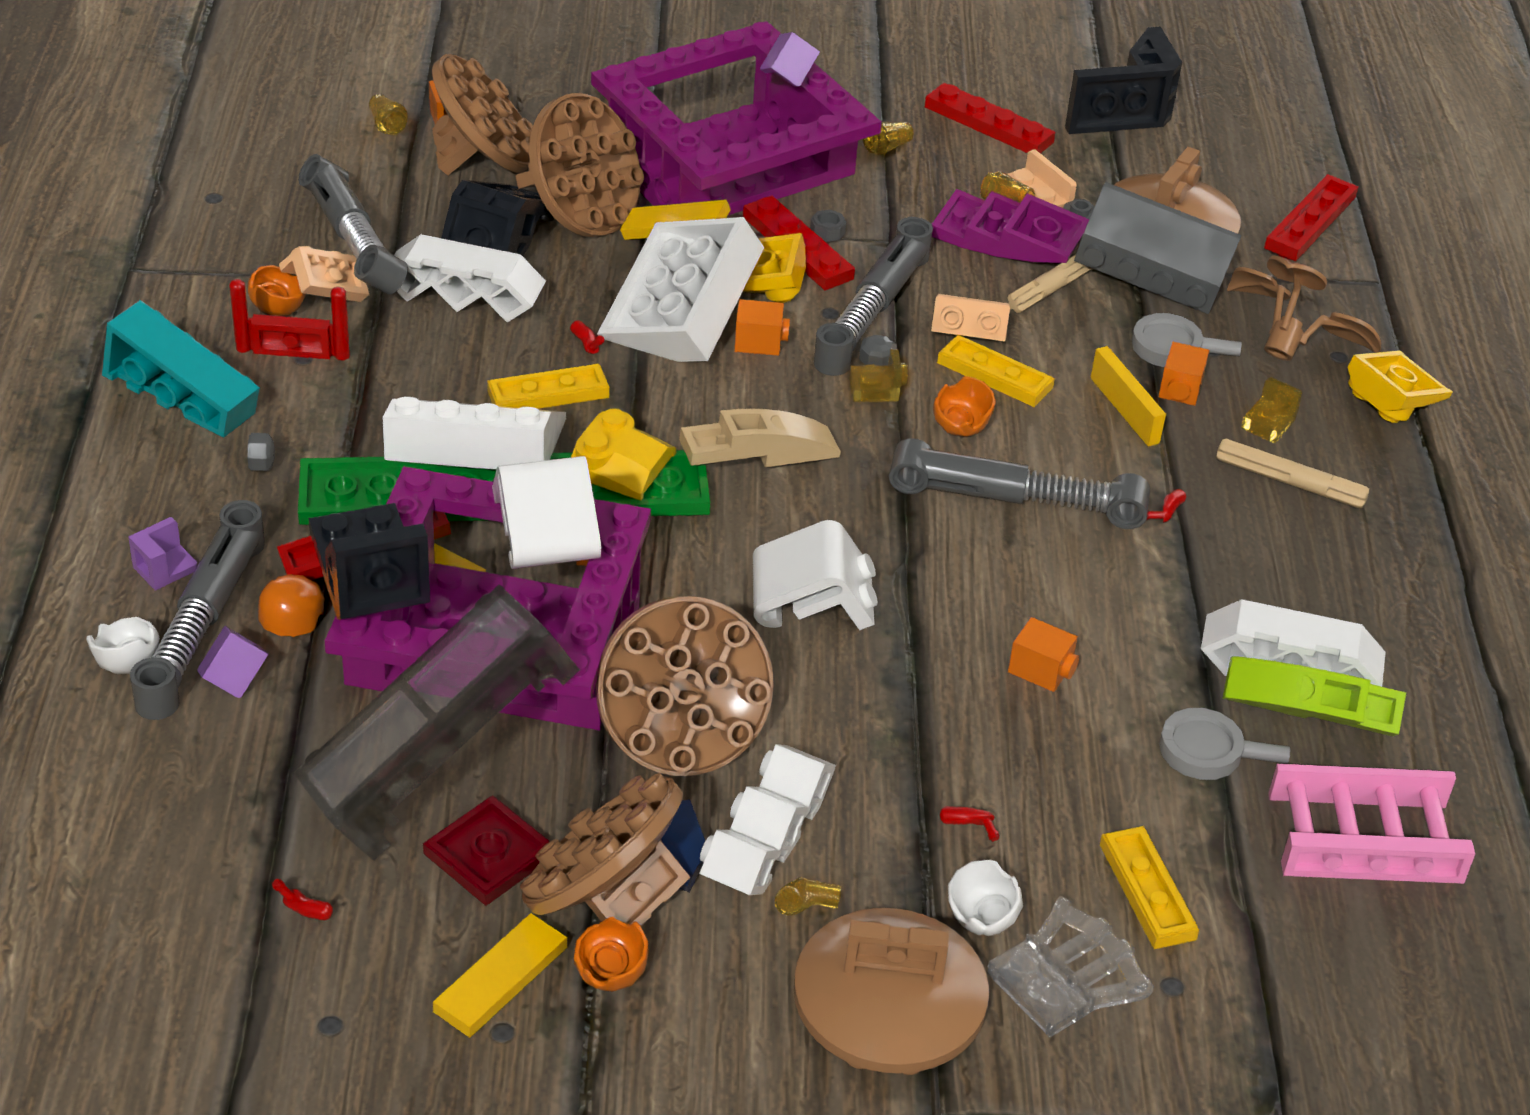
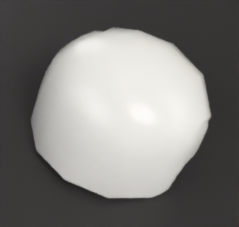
(123, 644)
(984, 897)

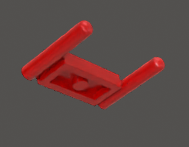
(290, 334)

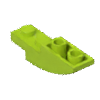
(1315, 694)

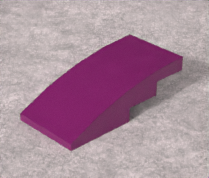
(1009, 228)

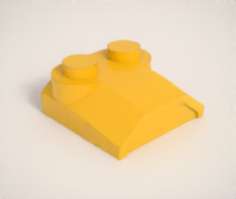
(779, 268)
(1393, 384)
(621, 455)

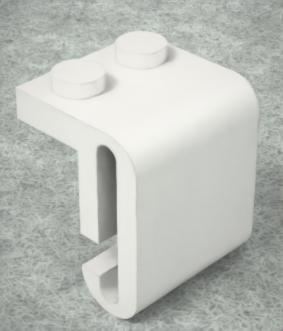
(548, 511)
(815, 572)

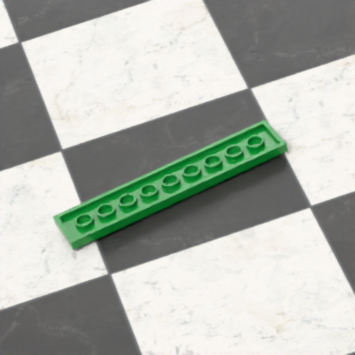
(366, 482)

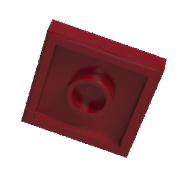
(486, 850)

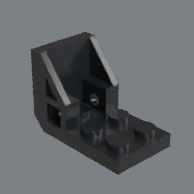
(1128, 95)
(494, 216)
(371, 560)

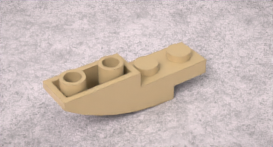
(771, 434)

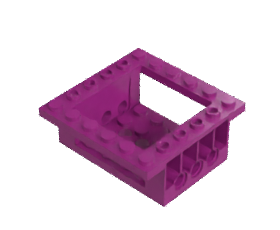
(772, 147)
(580, 619)

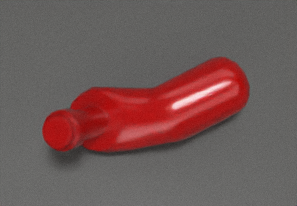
(587, 336)
(1170, 504)
(966, 815)
(301, 904)

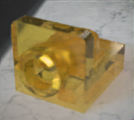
(878, 383)
(1273, 411)

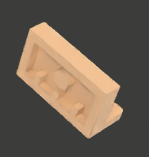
(1046, 179)
(323, 270)
(970, 317)

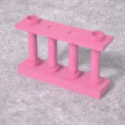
(1370, 856)

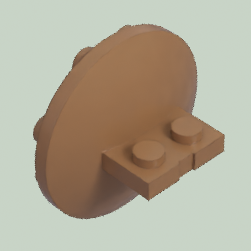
(477, 118)
(583, 165)
(1183, 192)
(684, 685)
(612, 857)
(891, 990)

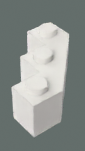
(467, 272)
(1292, 638)
(767, 820)

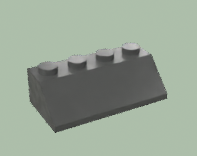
(1157, 247)

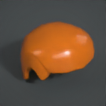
(274, 291)
(964, 407)
(290, 605)
(611, 954)

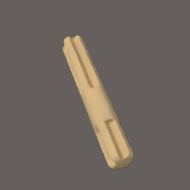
(1046, 284)
(1293, 473)

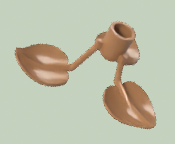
(1287, 332)

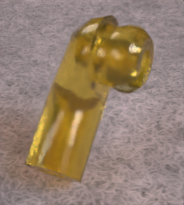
(804, 893)

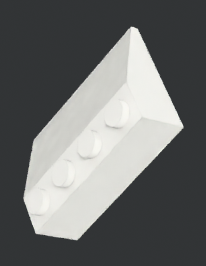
(683, 288)
(468, 433)

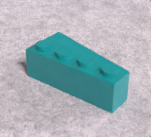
(177, 370)

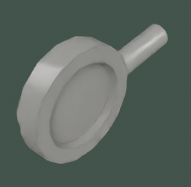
(1156, 332)
(1211, 744)

